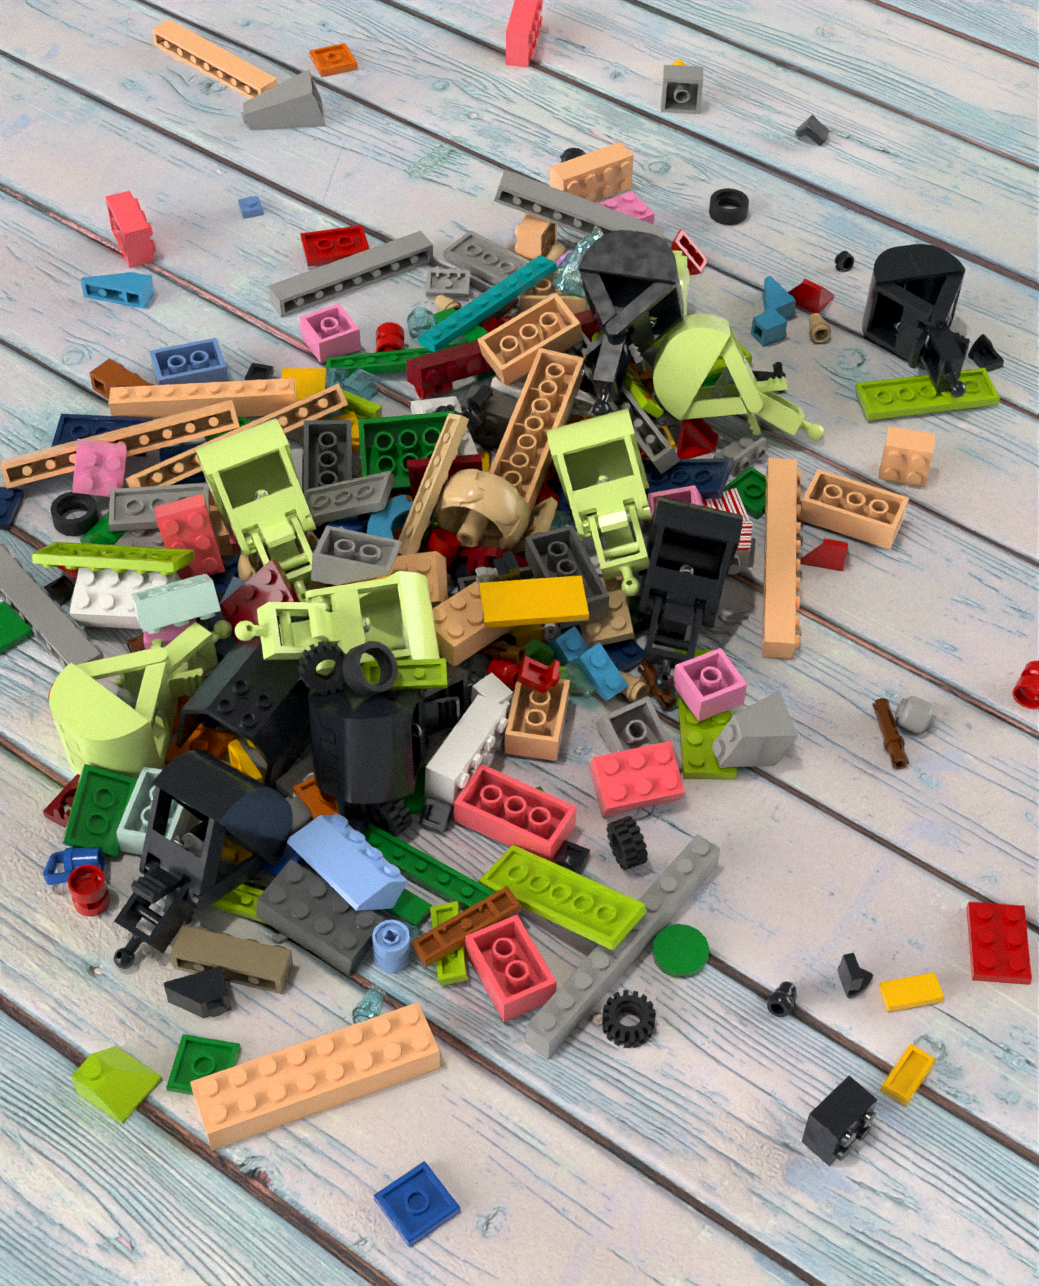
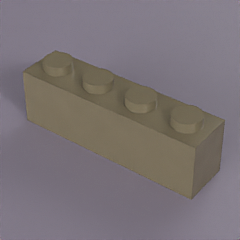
(241, 960)

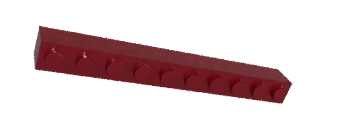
(466, 360)

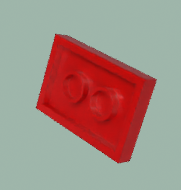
(333, 244)
(998, 943)

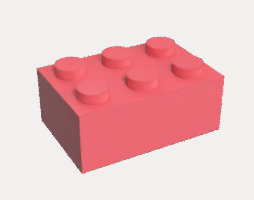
(130, 228)
(189, 526)
(636, 778)
(510, 968)

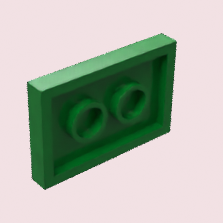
(98, 809)

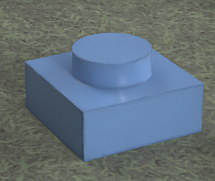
(250, 207)

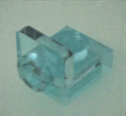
(335, 376)

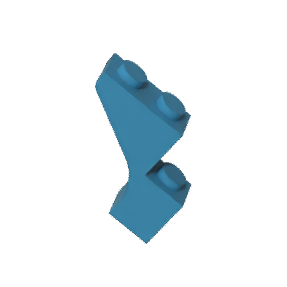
(778, 307)
(592, 660)

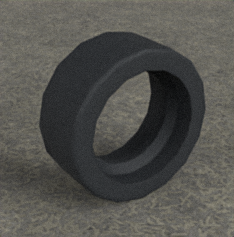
(731, 197)
(76, 526)
(385, 660)

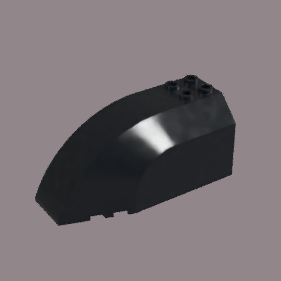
(257, 700)

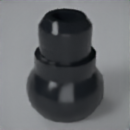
(781, 1001)

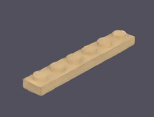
(432, 483)

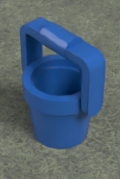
(72, 858)

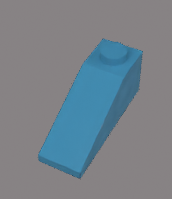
(121, 288)

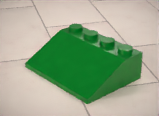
(393, 440)

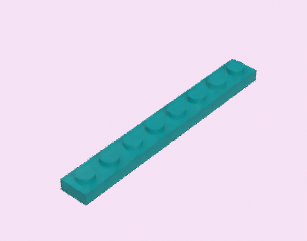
(487, 303)

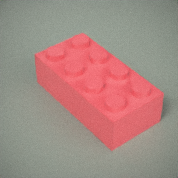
(523, 32)
(514, 813)

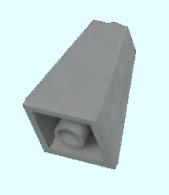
(286, 105)

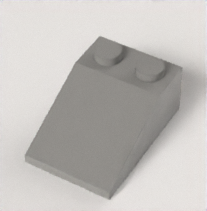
(352, 556)
(633, 727)

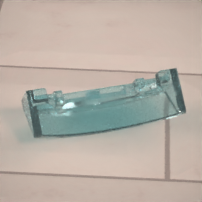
(567, 276)

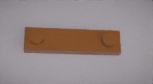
(451, 934)

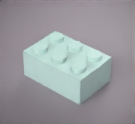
(175, 603)
(134, 822)

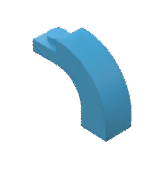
(391, 518)

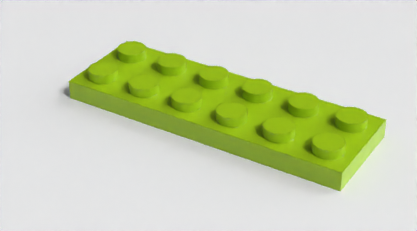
(918, 396)
(116, 557)
(697, 740)
(565, 897)

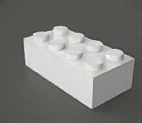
(105, 598)
(465, 748)

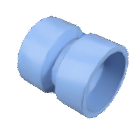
(391, 946)

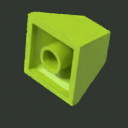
(114, 1082)

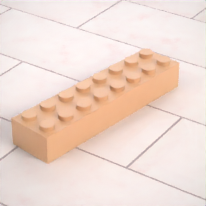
(542, 406)
(315, 1075)

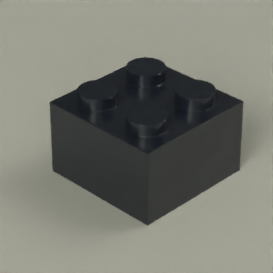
(840, 1121)

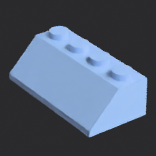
(349, 863)

